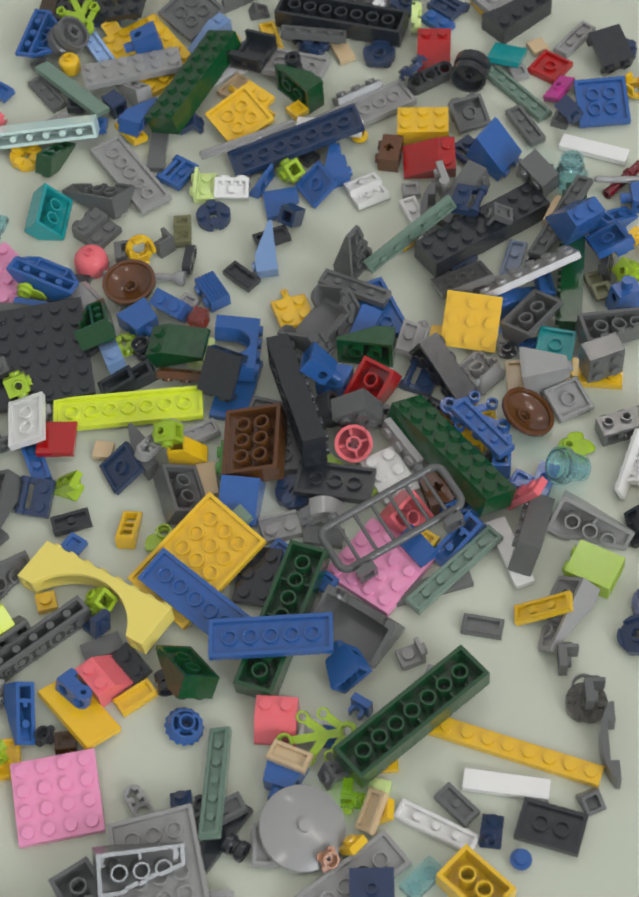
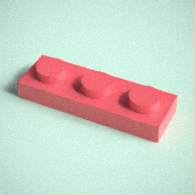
(528, 492)

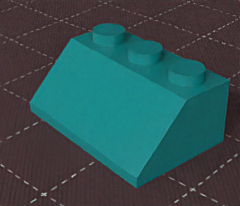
(48, 214)

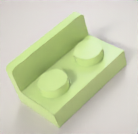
(202, 186)

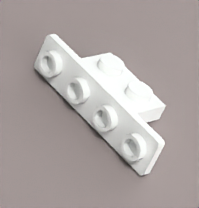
(630, 469)

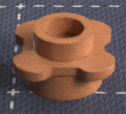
(332, 863)

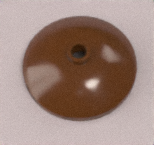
(128, 275)
(527, 412)

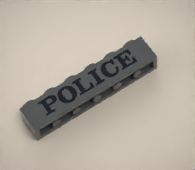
(43, 637)

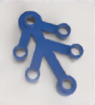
(482, 407)

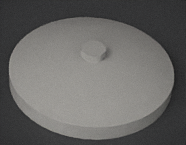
(298, 826)

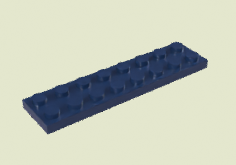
(296, 140)

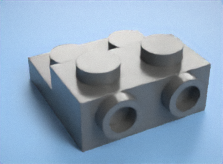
(468, 113)
(95, 228)

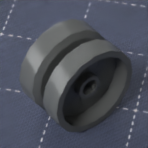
(67, 36)

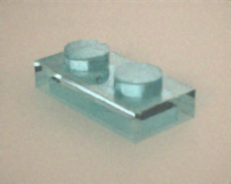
(421, 878)

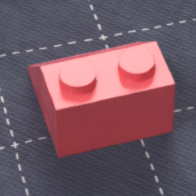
(409, 510)
(104, 678)
(275, 716)

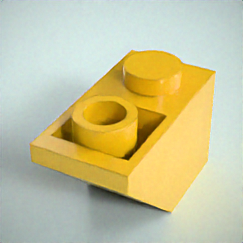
(188, 453)

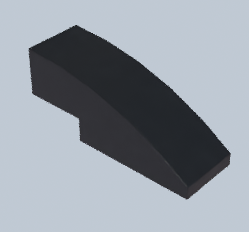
(129, 378)

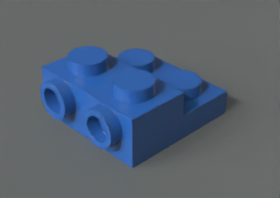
(610, 240)

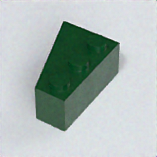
(96, 325)

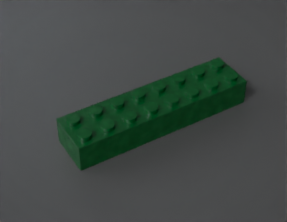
(192, 82)
(443, 444)
(290, 593)
(411, 716)

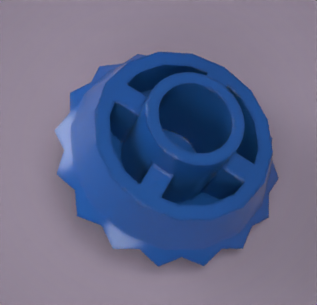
(184, 726)

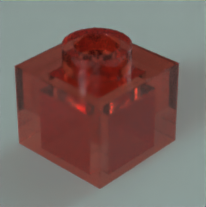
(199, 317)

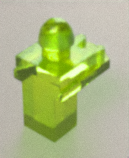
(349, 799)

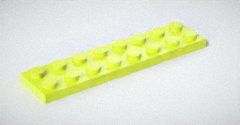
(132, 407)

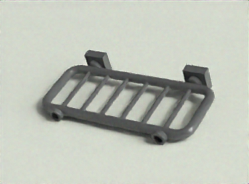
(364, 566)

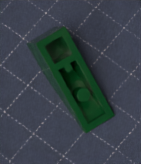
(52, 158)

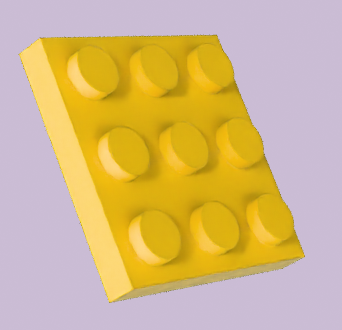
(239, 115)
(471, 320)

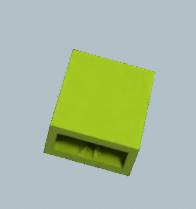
(596, 565)

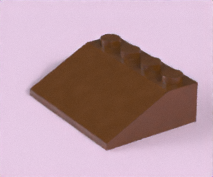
(255, 442)

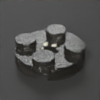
(577, 711)

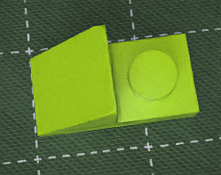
(69, 485)

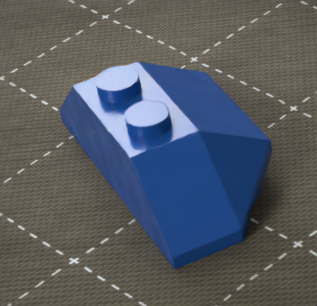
(34, 40)
(44, 275)

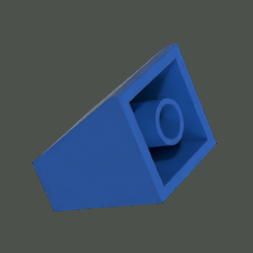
(495, 150)
(576, 219)
(243, 491)

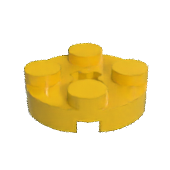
(18, 160)

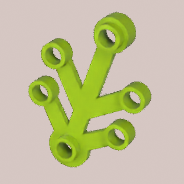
(80, 13)
(321, 734)

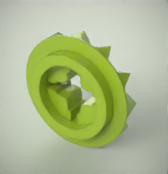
(128, 339)

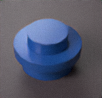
(520, 859)

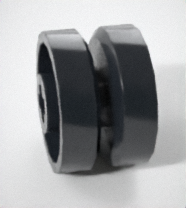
(470, 70)

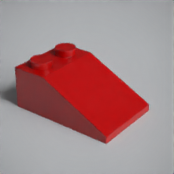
(435, 45)
(421, 157)
(375, 378)

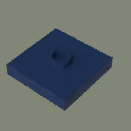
(121, 468)
(371, 882)

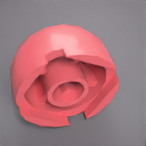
(91, 261)
(353, 443)

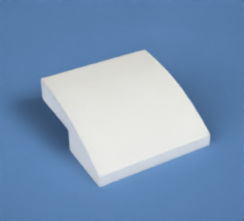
(366, 190)

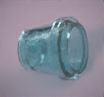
(569, 166)
(566, 466)

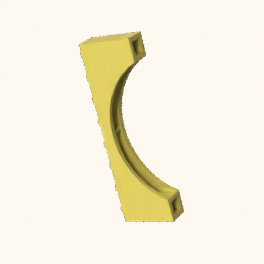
(56, 567)

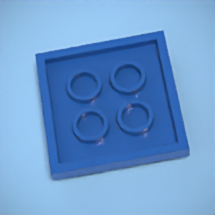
(602, 101)

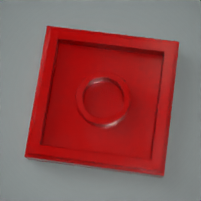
(549, 66)
(59, 440)

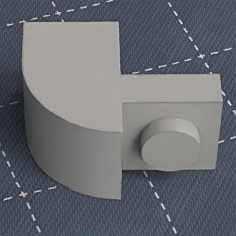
(319, 509)

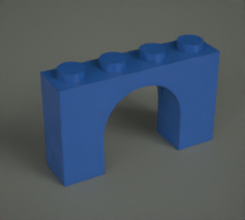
(245, 332)

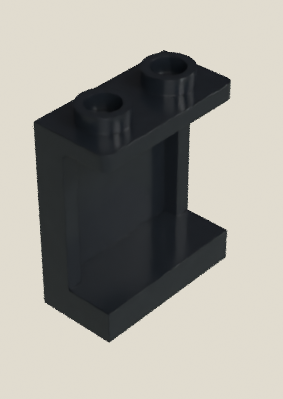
(611, 48)
(254, 51)
(221, 372)

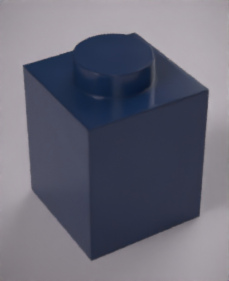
(115, 102)
(569, 110)
(291, 215)

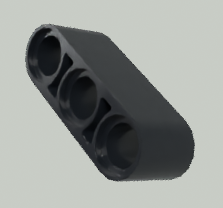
(434, 72)

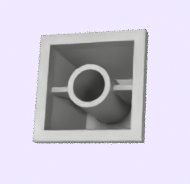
(543, 368)

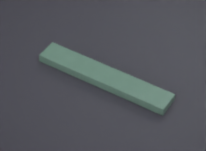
(72, 89)
(518, 93)
(410, 234)
(453, 569)
(215, 783)

